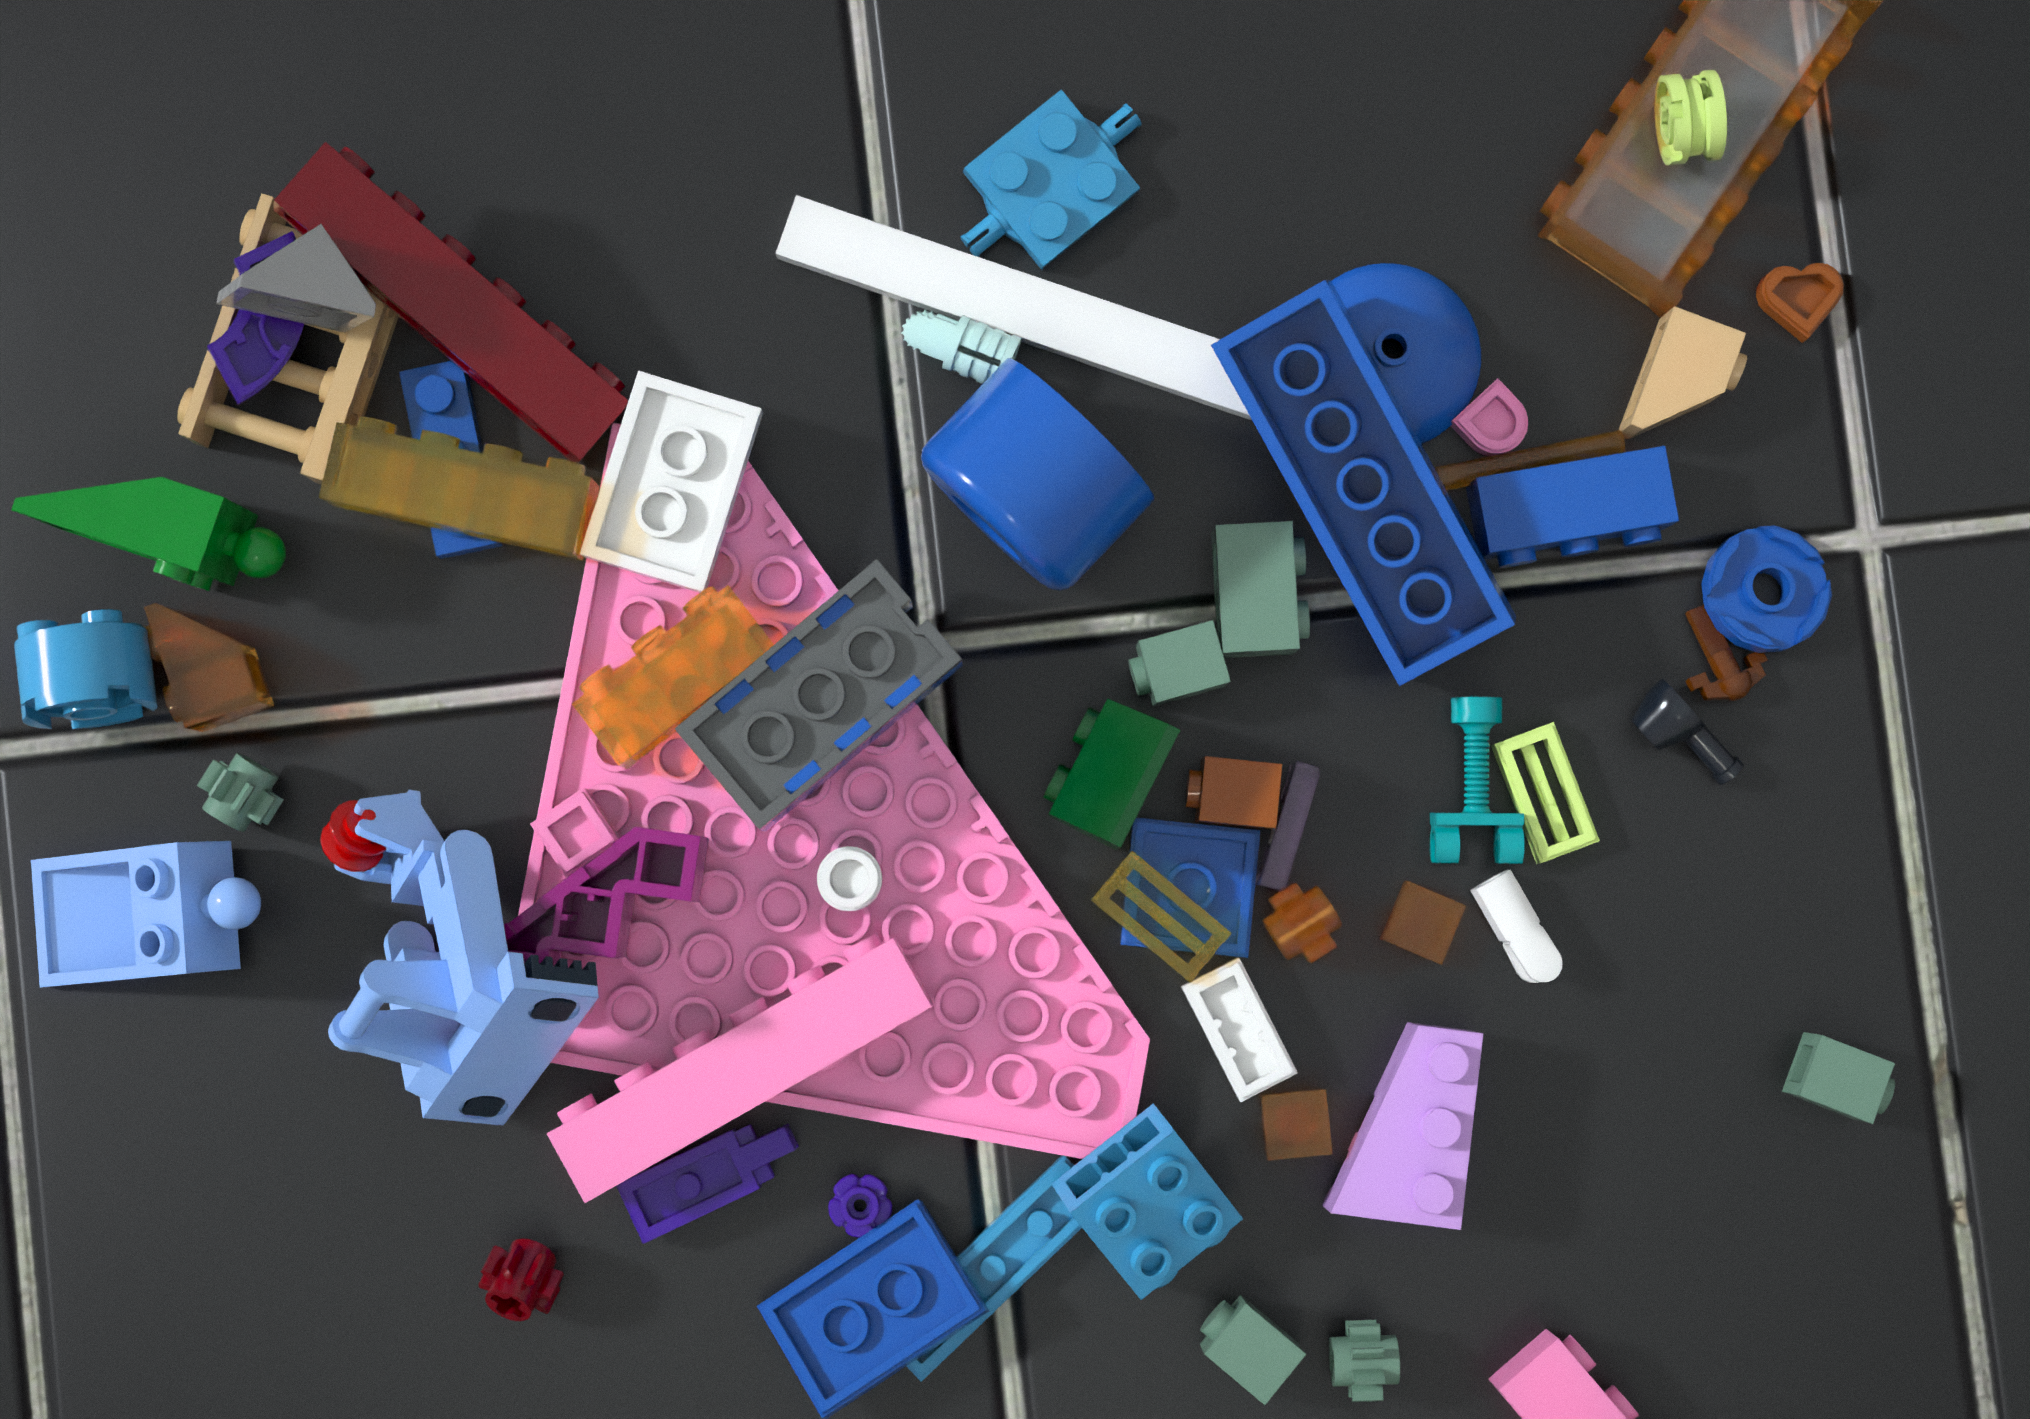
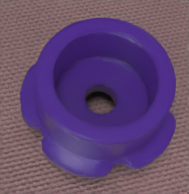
(852, 1188)

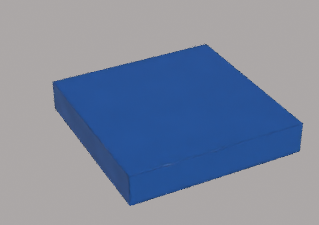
(1209, 866)

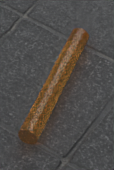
(1463, 473)

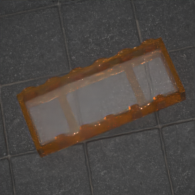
(1658, 222)

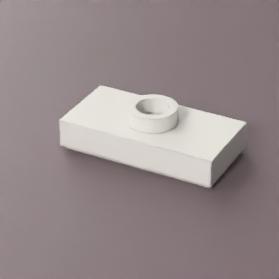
(1239, 1029)

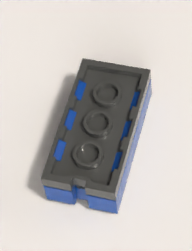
(819, 696)

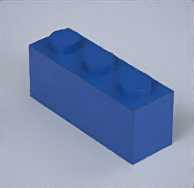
(1573, 506)

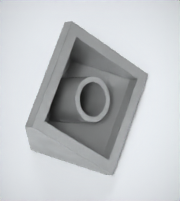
(304, 285)

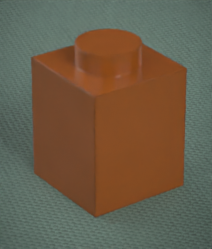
(1235, 792)

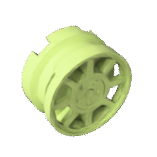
(1690, 117)

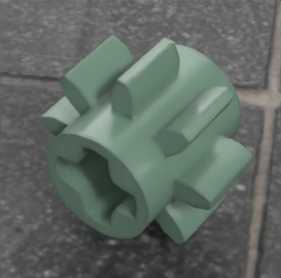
(240, 792)
(1364, 1360)

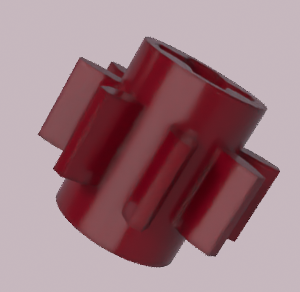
(520, 1279)

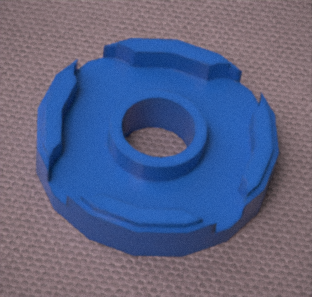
(1737, 610)

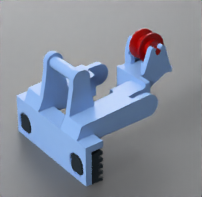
(464, 1019)

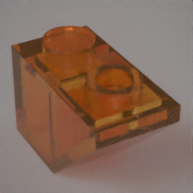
(209, 672)

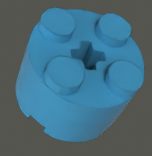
(84, 671)

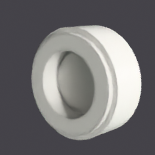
(849, 878)

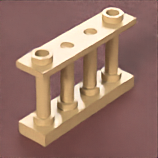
(342, 388)

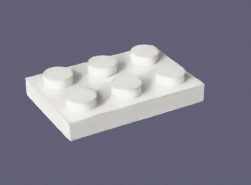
(671, 482)

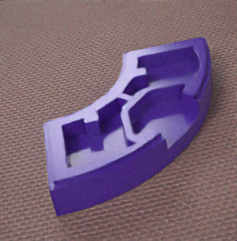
(255, 344)

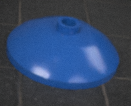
(1436, 334)

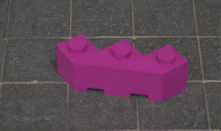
(595, 903)

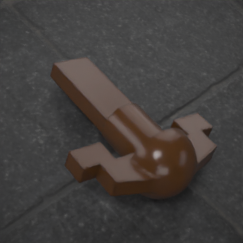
(1731, 682)

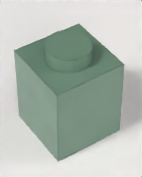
(1179, 664)
(1840, 1078)
(1250, 1347)

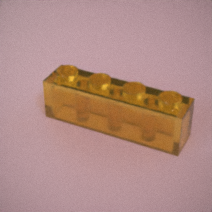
(459, 489)

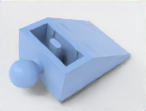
(140, 912)

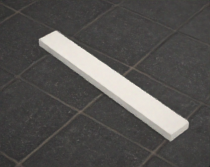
(1009, 300)

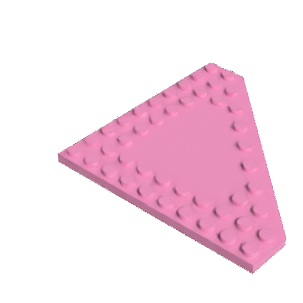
(1022, 1019)

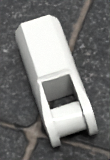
(1518, 928)

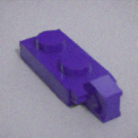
(702, 1179)

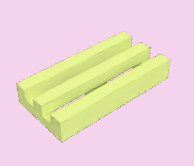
(1522, 802)

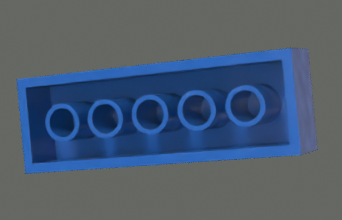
(1364, 482)

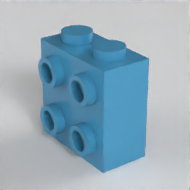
(1146, 1202)

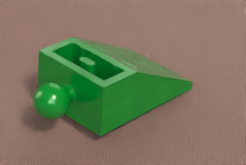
(178, 526)

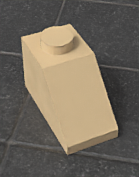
(1683, 370)

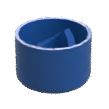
(1035, 476)

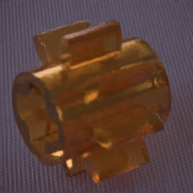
(1302, 922)

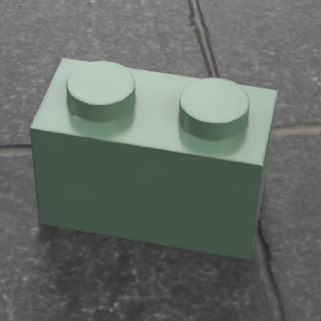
(1257, 589)

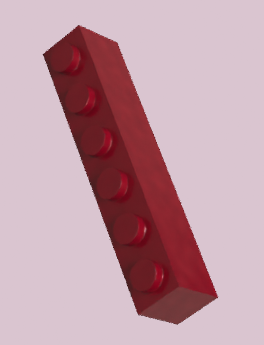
(452, 304)

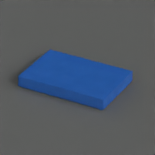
(872, 1309)

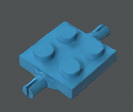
(1051, 179)

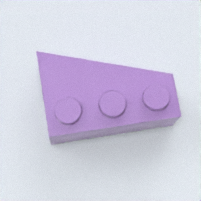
(1417, 1134)

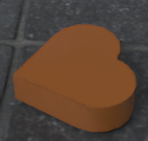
(1800, 298)

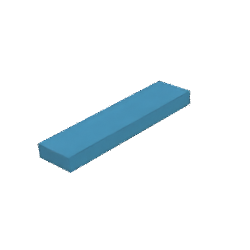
(1010, 1253)

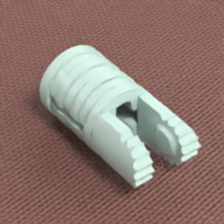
(962, 345)

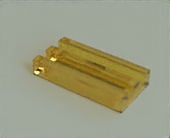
(1202, 951)

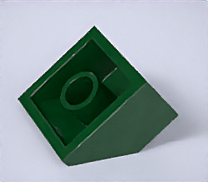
(1112, 772)

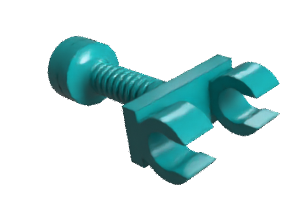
(1476, 718)

